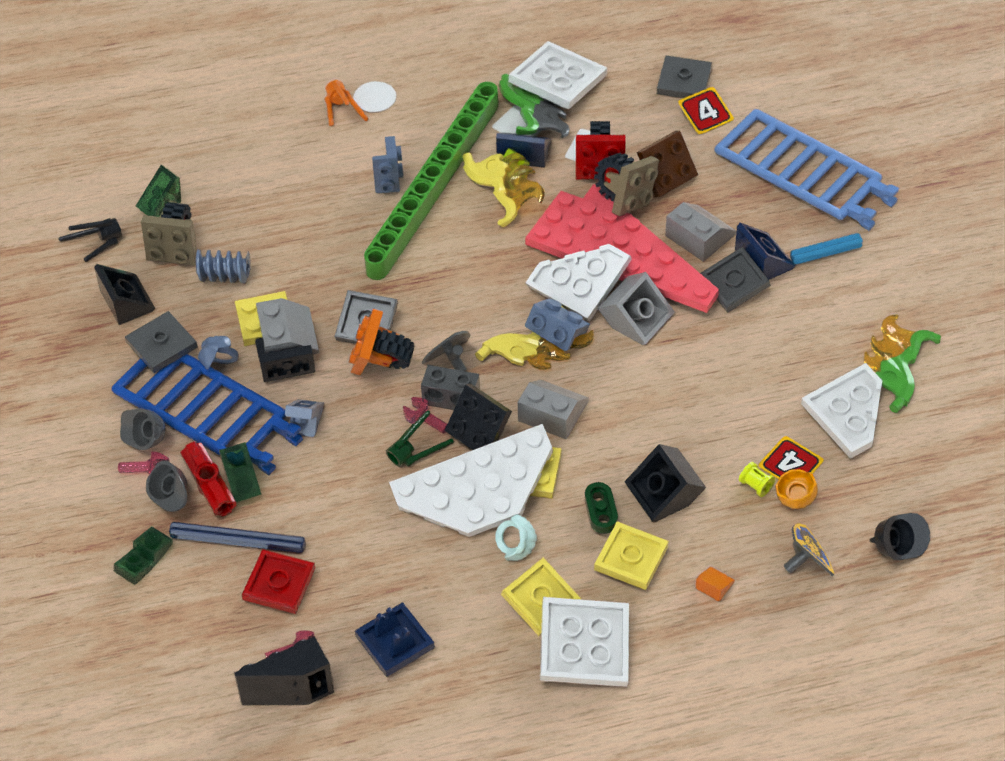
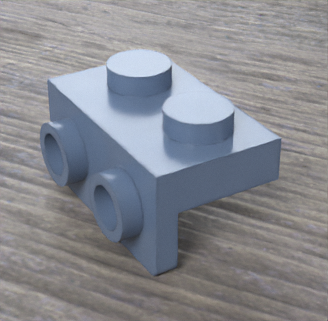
(387, 169)
(556, 323)

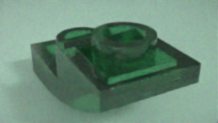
(146, 553)

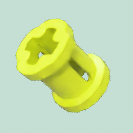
(757, 479)

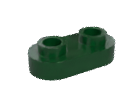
(601, 510)

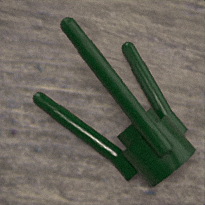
(402, 449)

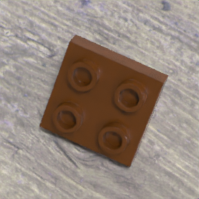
(674, 163)

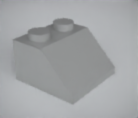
(697, 230)
(636, 308)
(285, 325)
(551, 406)

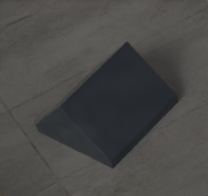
(123, 293)

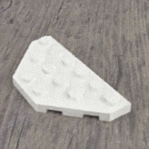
(478, 486)

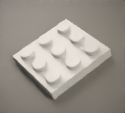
(558, 75)
(584, 642)

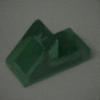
(160, 190)
(239, 472)

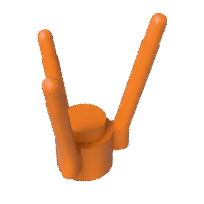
(338, 95)

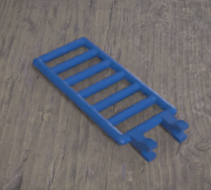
(275, 423)

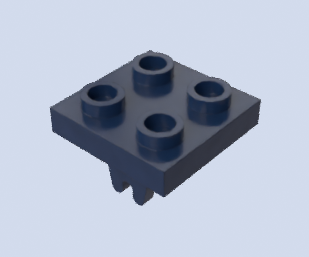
(394, 639)

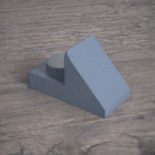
(306, 415)

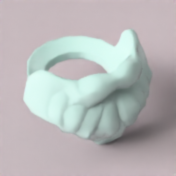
(527, 538)

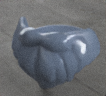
(213, 345)

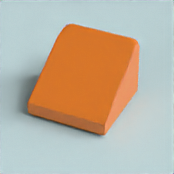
(714, 583)

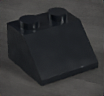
(664, 483)

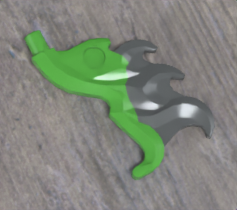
(536, 111)

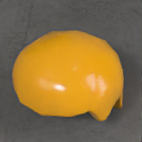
(797, 488)

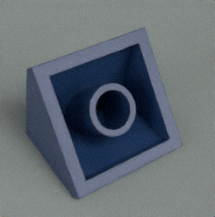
(533, 148)
(763, 250)

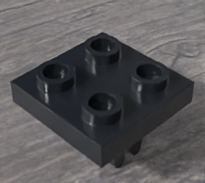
(477, 418)

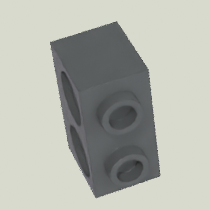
(444, 385)

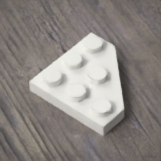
(581, 278)
(848, 409)

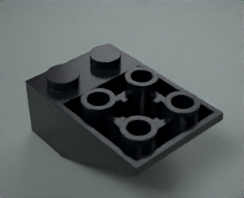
(287, 677)

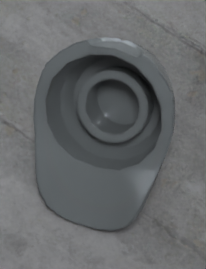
(141, 428)
(167, 486)

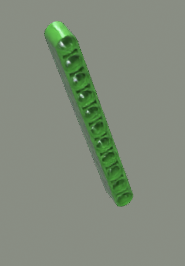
(430, 181)

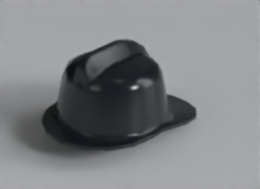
(902, 536)

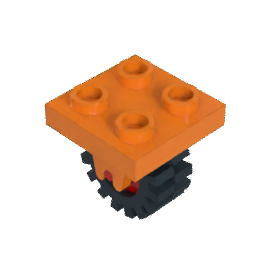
(379, 346)

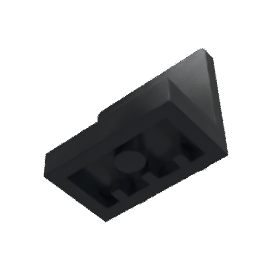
(285, 362)

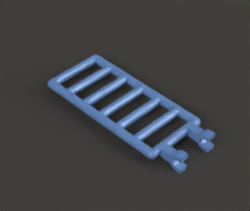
(850, 208)

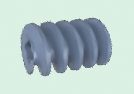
(223, 267)

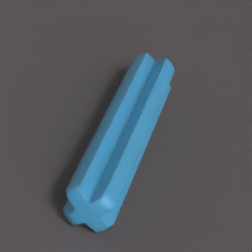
(826, 248)

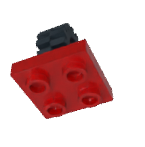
(596, 147)

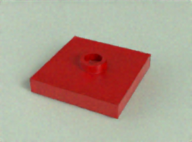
(278, 581)

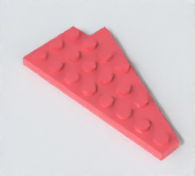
(588, 222)

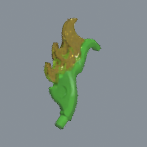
(894, 355)

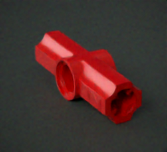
(202, 469)

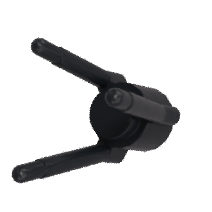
(106, 229)

